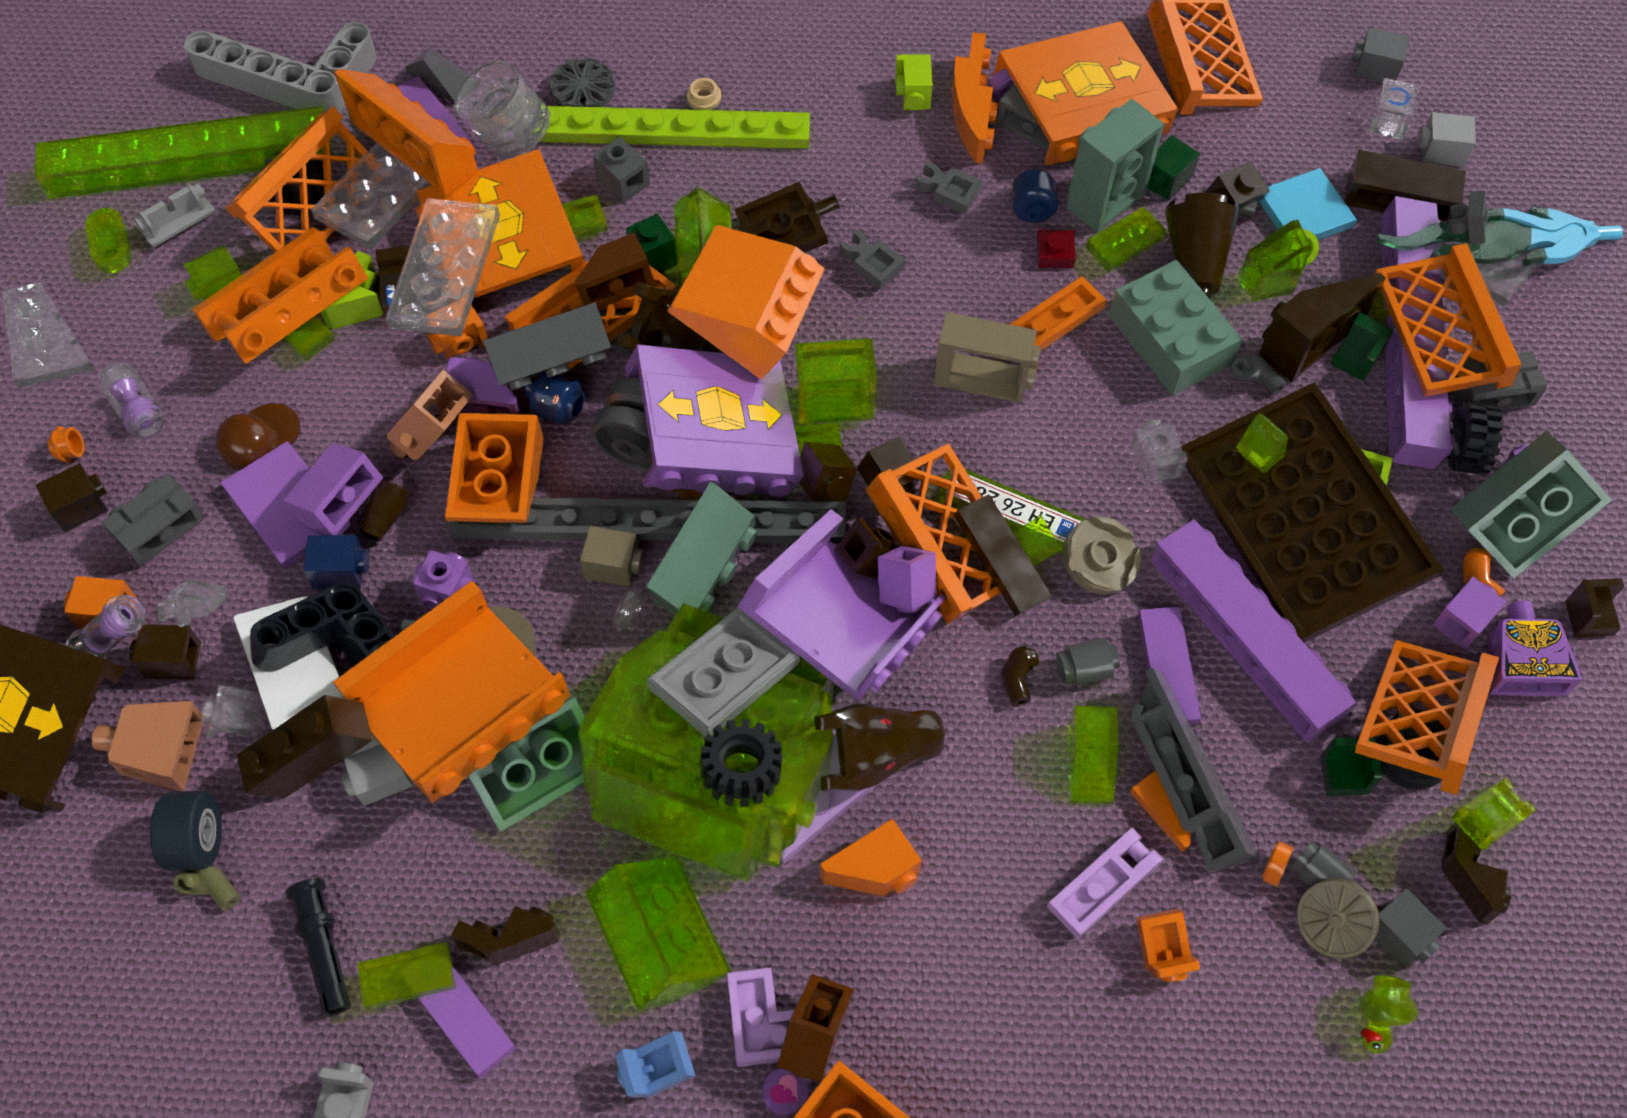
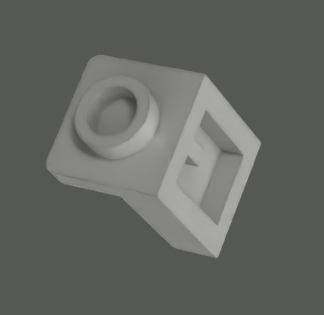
(343, 1092)

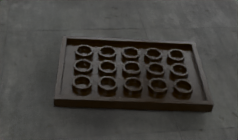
(1316, 523)

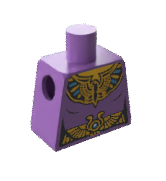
(1531, 655)

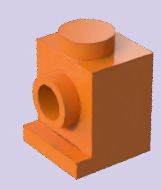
(472, 335)

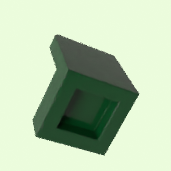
(1362, 347)
(1347, 771)

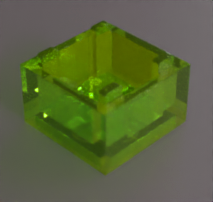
(835, 381)

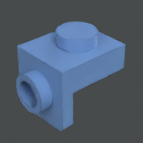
(654, 1066)

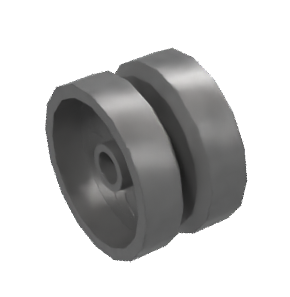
(622, 426)

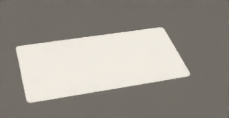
(294, 686)

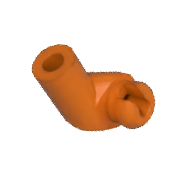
(1477, 564)

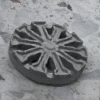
(582, 85)

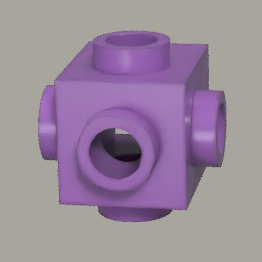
(440, 577)

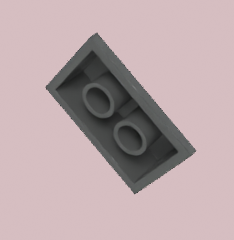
(548, 346)

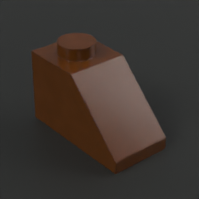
(613, 272)
(815, 1028)

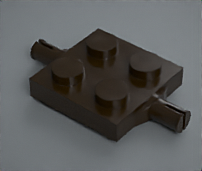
(787, 217)

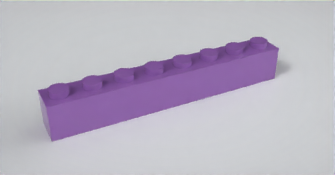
(1415, 423)

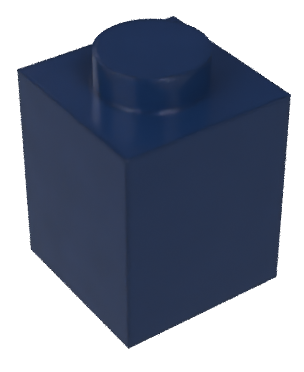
(335, 561)

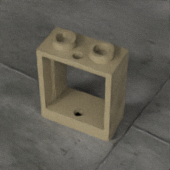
(980, 374)

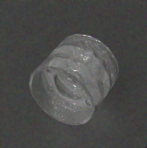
(502, 109)

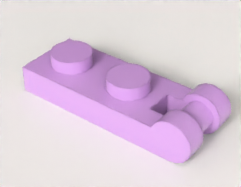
(1103, 884)

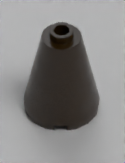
(1202, 236)

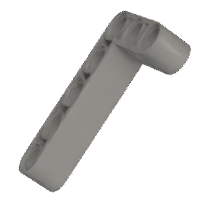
(278, 76)

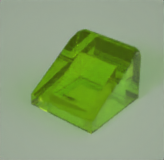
(1263, 443)

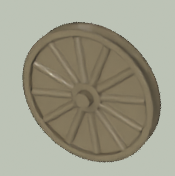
(1338, 918)

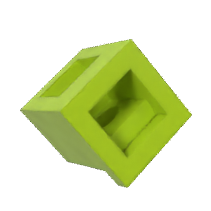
(914, 81)

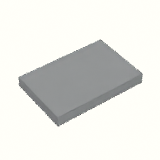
(723, 672)

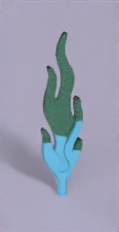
(1514, 232)

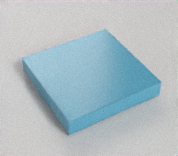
(1310, 201)

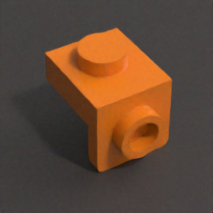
(1166, 945)

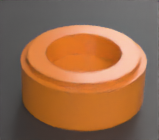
(1277, 863)

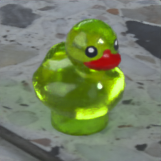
(1386, 1006)

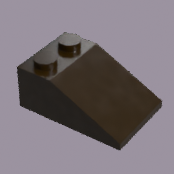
(1315, 323)

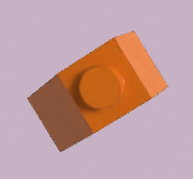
(874, 863)

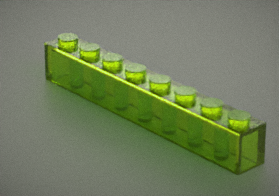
(167, 153)

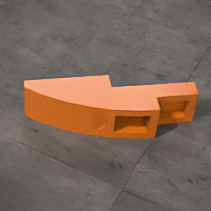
(973, 99)

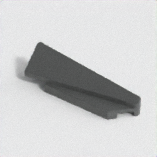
(1190, 777)

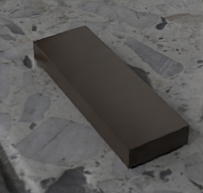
(1002, 555)

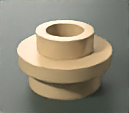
(703, 94)

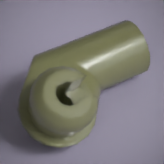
(207, 882)

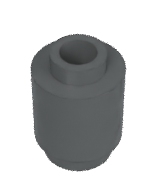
(1087, 662)
(1320, 864)

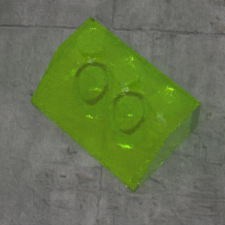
(656, 931)

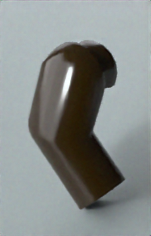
(1014, 671)

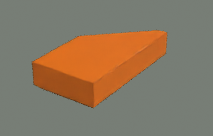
(1157, 804)

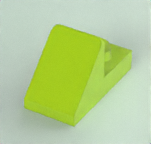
(357, 304)

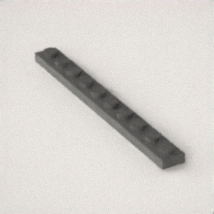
(647, 518)

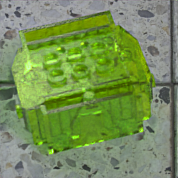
(647, 760)

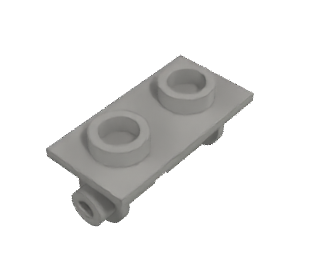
(165, 221)

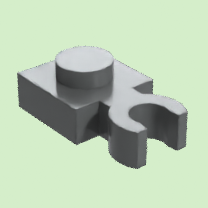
(951, 189)
(875, 262)

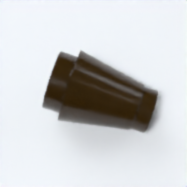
(383, 510)

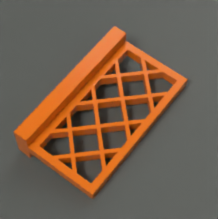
(1179, 54)
(284, 167)
(564, 297)
(1479, 319)
(910, 530)
(1460, 729)

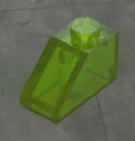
(1276, 263)
(1093, 754)

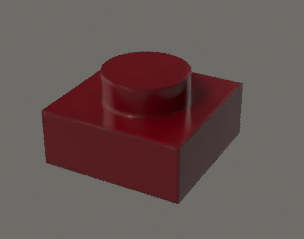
(1056, 249)

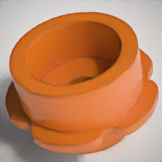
(66, 444)

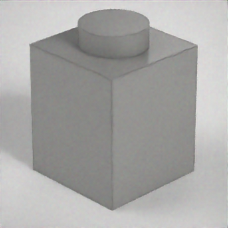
(1447, 139)

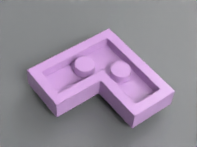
(755, 1021)

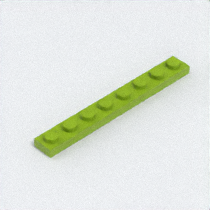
(678, 127)

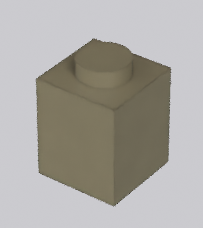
(611, 556)

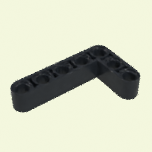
(327, 626)

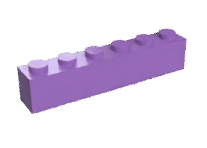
(1253, 631)

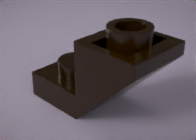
(1478, 884)
(522, 934)

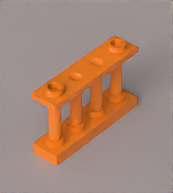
(279, 294)

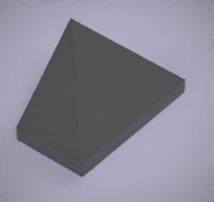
(438, 73)

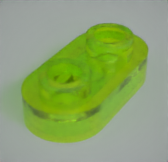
(108, 248)

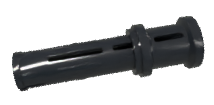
(315, 926)

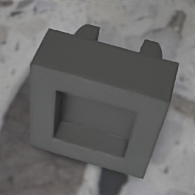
(1471, 218)

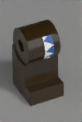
(390, 264)

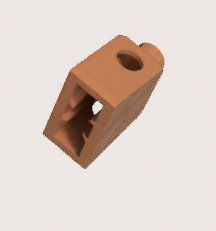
(420, 429)
(152, 742)

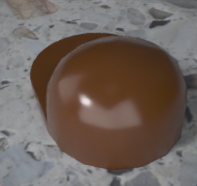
(252, 435)

